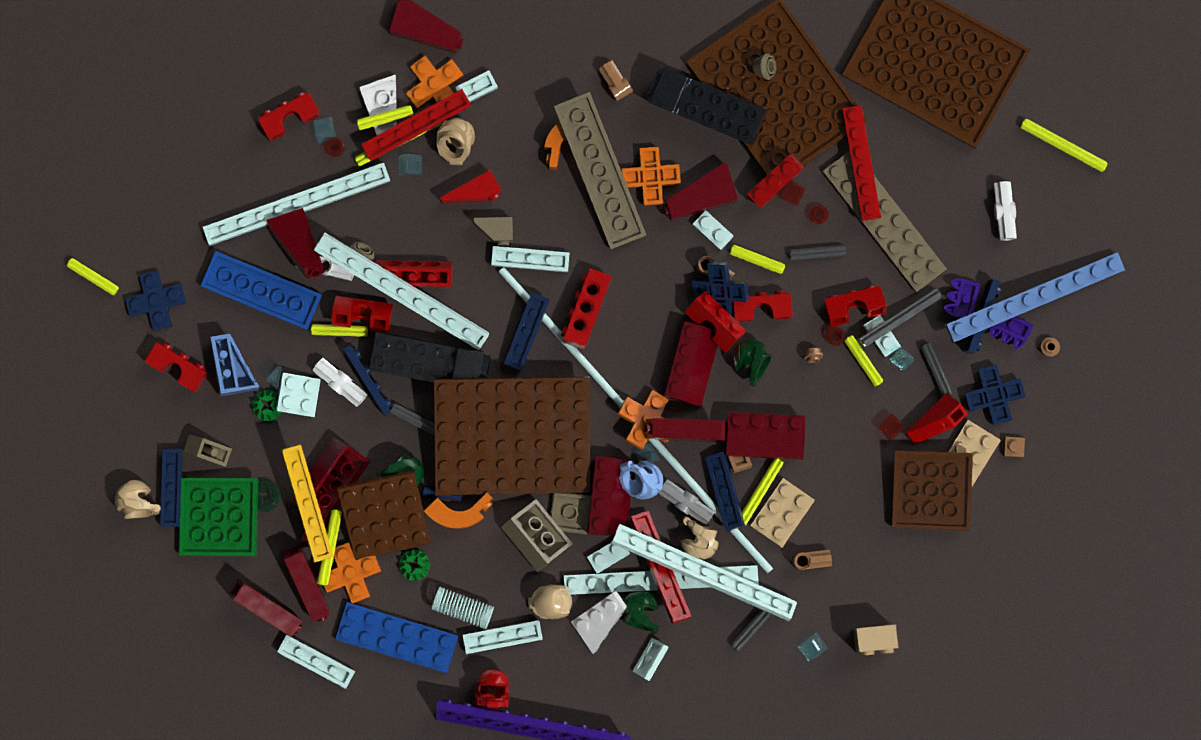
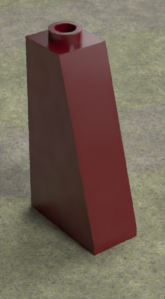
(423, 27)
(704, 194)
(297, 240)
(685, 430)
(306, 582)
(265, 608)

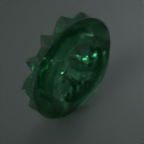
(273, 491)

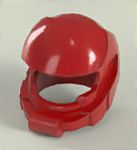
(492, 689)

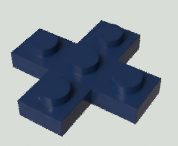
(721, 287)
(156, 300)
(994, 395)

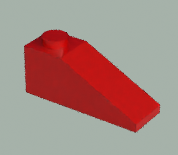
(477, 190)

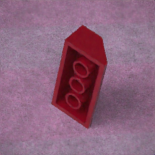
(692, 365)
(765, 435)
(334, 468)
(609, 500)

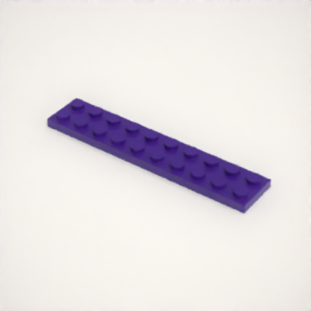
(519, 725)

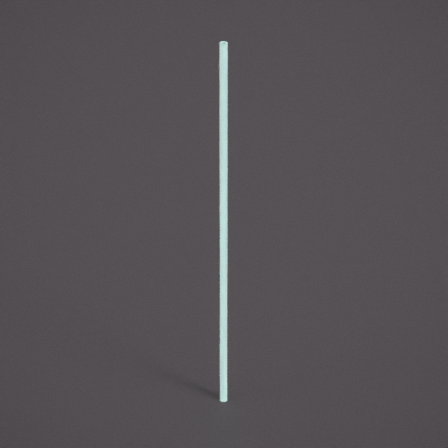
(655, 442)

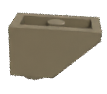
(497, 229)
(207, 450)

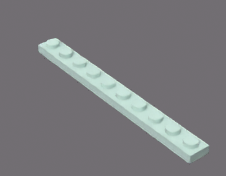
(306, 199)
(401, 291)
(704, 572)
(641, 581)

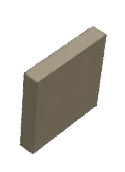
(571, 512)

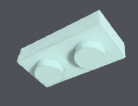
(478, 86)
(713, 230)
(886, 344)
(607, 556)
(650, 659)

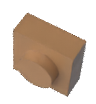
(1014, 447)
(739, 463)

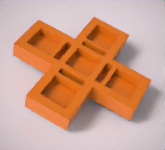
(433, 83)
(651, 176)
(639, 413)
(352, 573)

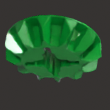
(257, 406)
(410, 556)

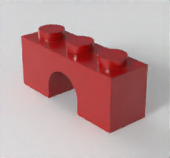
(273, 121)
(776, 180)
(869, 299)
(779, 304)
(349, 309)
(727, 328)
(162, 357)

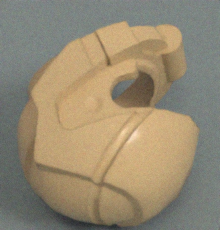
(459, 134)
(129, 500)
(704, 543)
(551, 602)

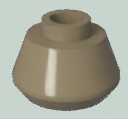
(764, 66)
(363, 249)

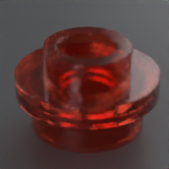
(334, 141)
(814, 218)
(839, 331)

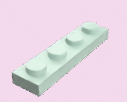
(530, 259)
(502, 637)
(316, 661)

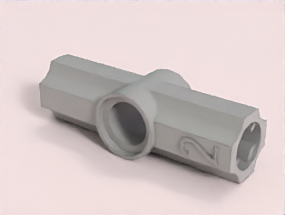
(686, 502)

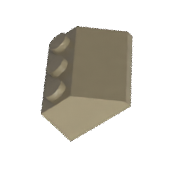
(536, 535)

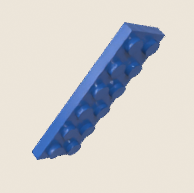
(261, 290)
(396, 637)

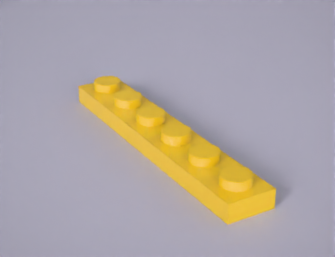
(307, 503)

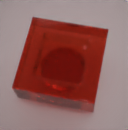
(793, 193)
(891, 427)

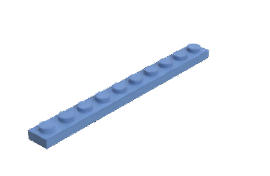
(1034, 297)

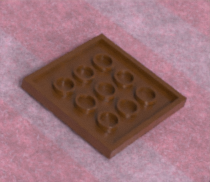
(932, 490)
(384, 514)

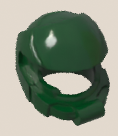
(753, 354)
(404, 464)
(634, 613)

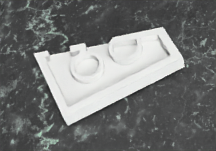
(380, 98)
(599, 620)

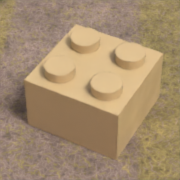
(875, 638)

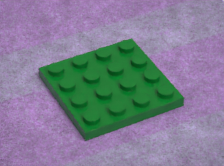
(218, 517)

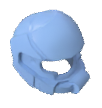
(647, 479)

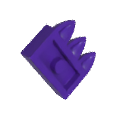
(963, 298)
(1012, 328)

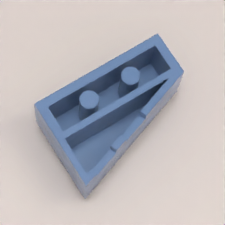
(230, 368)

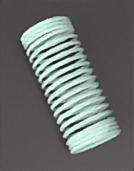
(437, 607)

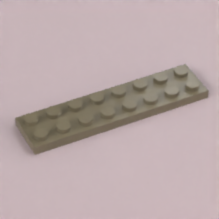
(600, 170)
(891, 232)

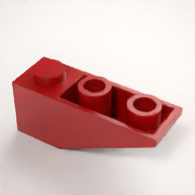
(937, 419)

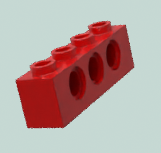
(421, 272)
(600, 282)

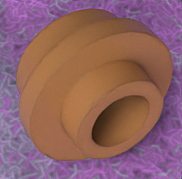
(1050, 353)
(813, 355)

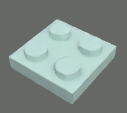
(298, 395)

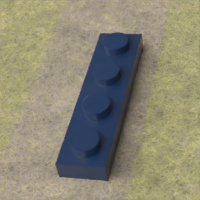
(991, 292)
(527, 331)
(364, 372)
(171, 487)
(725, 491)

